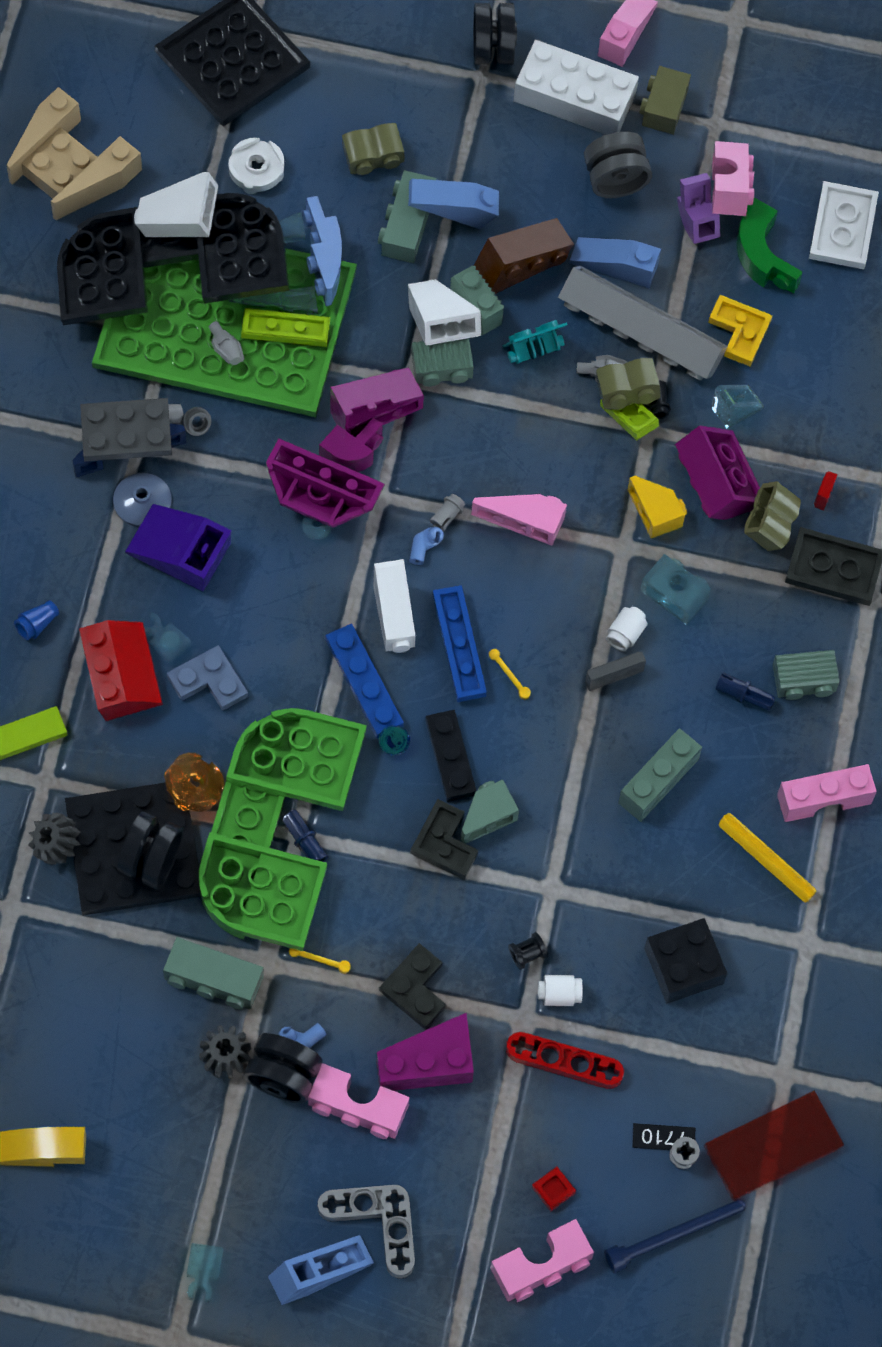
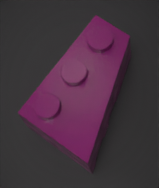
(379, 396)
(428, 1058)

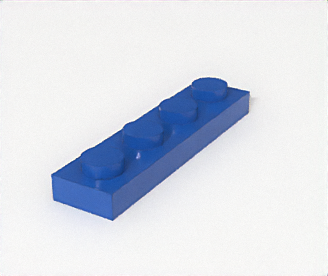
(459, 643)
(363, 679)

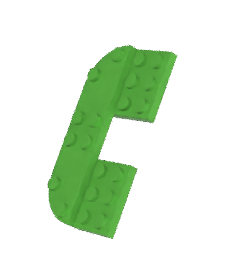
(243, 879)

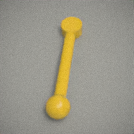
(524, 692)
(343, 966)

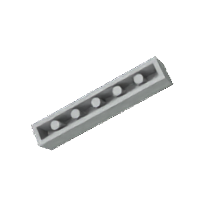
(642, 322)

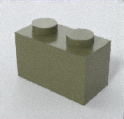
(665, 100)

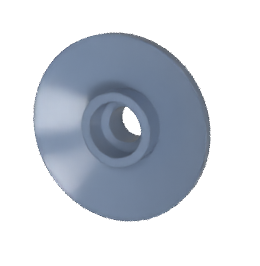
(134, 509)

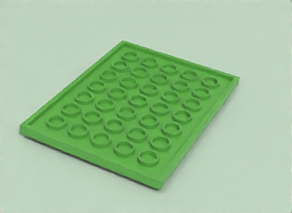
(176, 349)

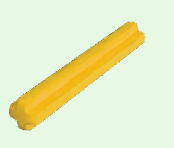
(767, 857)

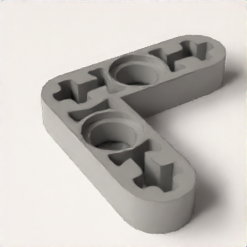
(379, 1209)

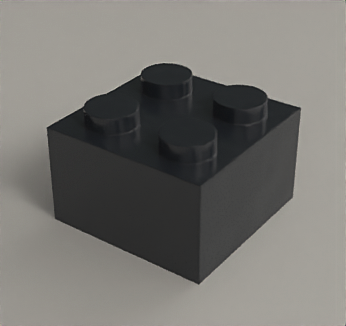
(685, 960)

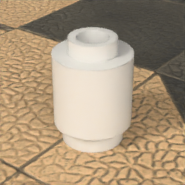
(626, 628)
(560, 990)

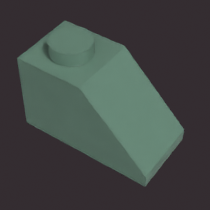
(489, 811)

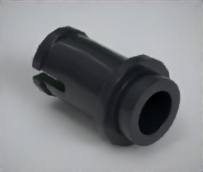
(660, 404)

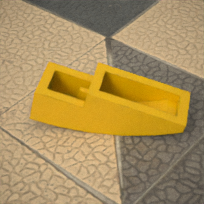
(43, 1146)

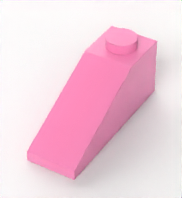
(625, 30)
(525, 514)

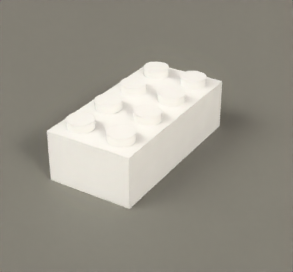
(575, 88)

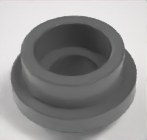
(200, 428)

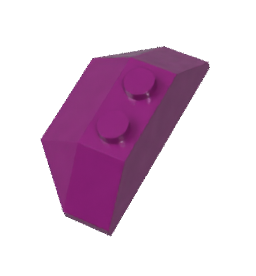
(319, 485)

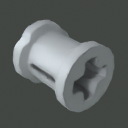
(691, 1147)

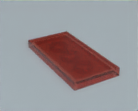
(773, 1145)

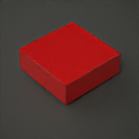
(825, 490)
(553, 1188)

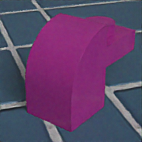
(351, 451)

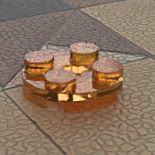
(184, 792)

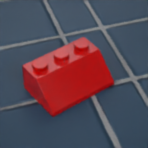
(120, 668)

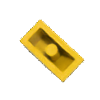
(657, 506)

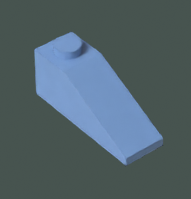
(457, 201)
(618, 258)
(319, 1269)

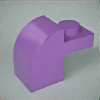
(696, 209)

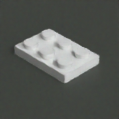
(843, 225)

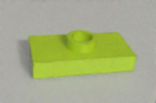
(634, 419)

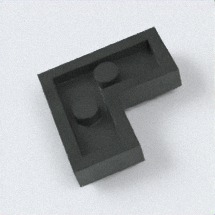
(436, 841)
(408, 990)

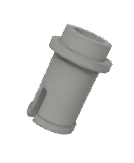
(448, 511)

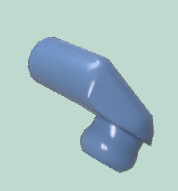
(424, 541)
(308, 1038)

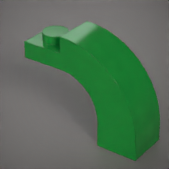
(755, 254)

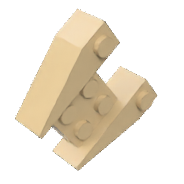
(63, 164)

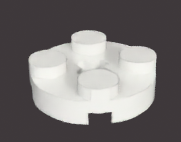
(256, 179)

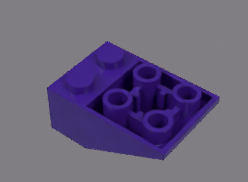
(180, 545)

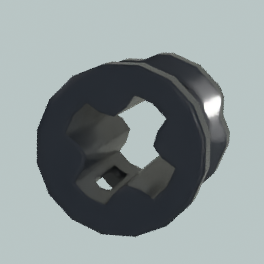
(528, 950)

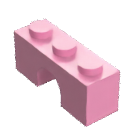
(732, 178)
(806, 795)
(380, 1115)
(519, 1276)

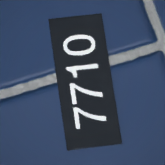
(659, 1136)

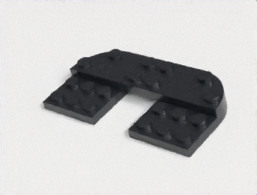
(106, 259)

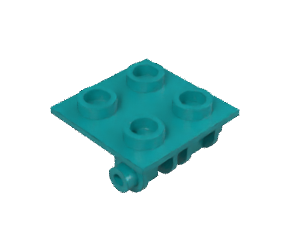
(549, 338)

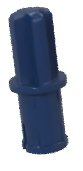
(744, 691)
(304, 836)

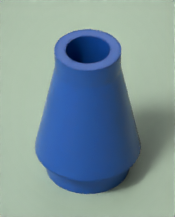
(35, 620)

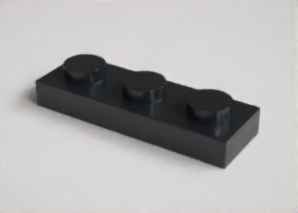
(450, 755)

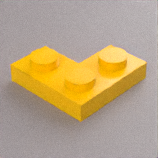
(747, 325)

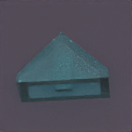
(735, 403)

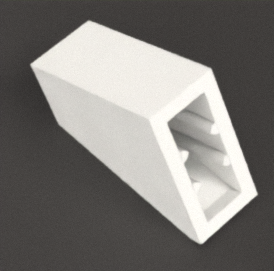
(179, 209)
(442, 313)
(394, 606)

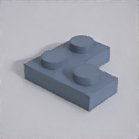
(209, 671)

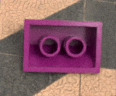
(718, 471)

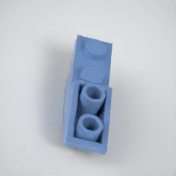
(325, 249)

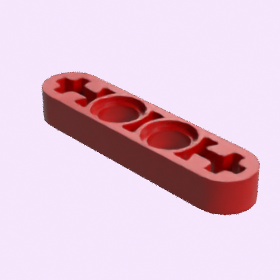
(563, 1064)

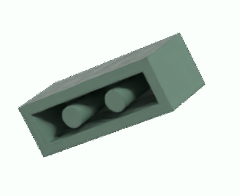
(405, 223)
(660, 775)
(213, 974)

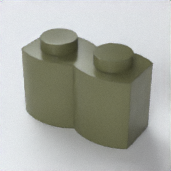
(373, 148)
(628, 383)
(772, 516)

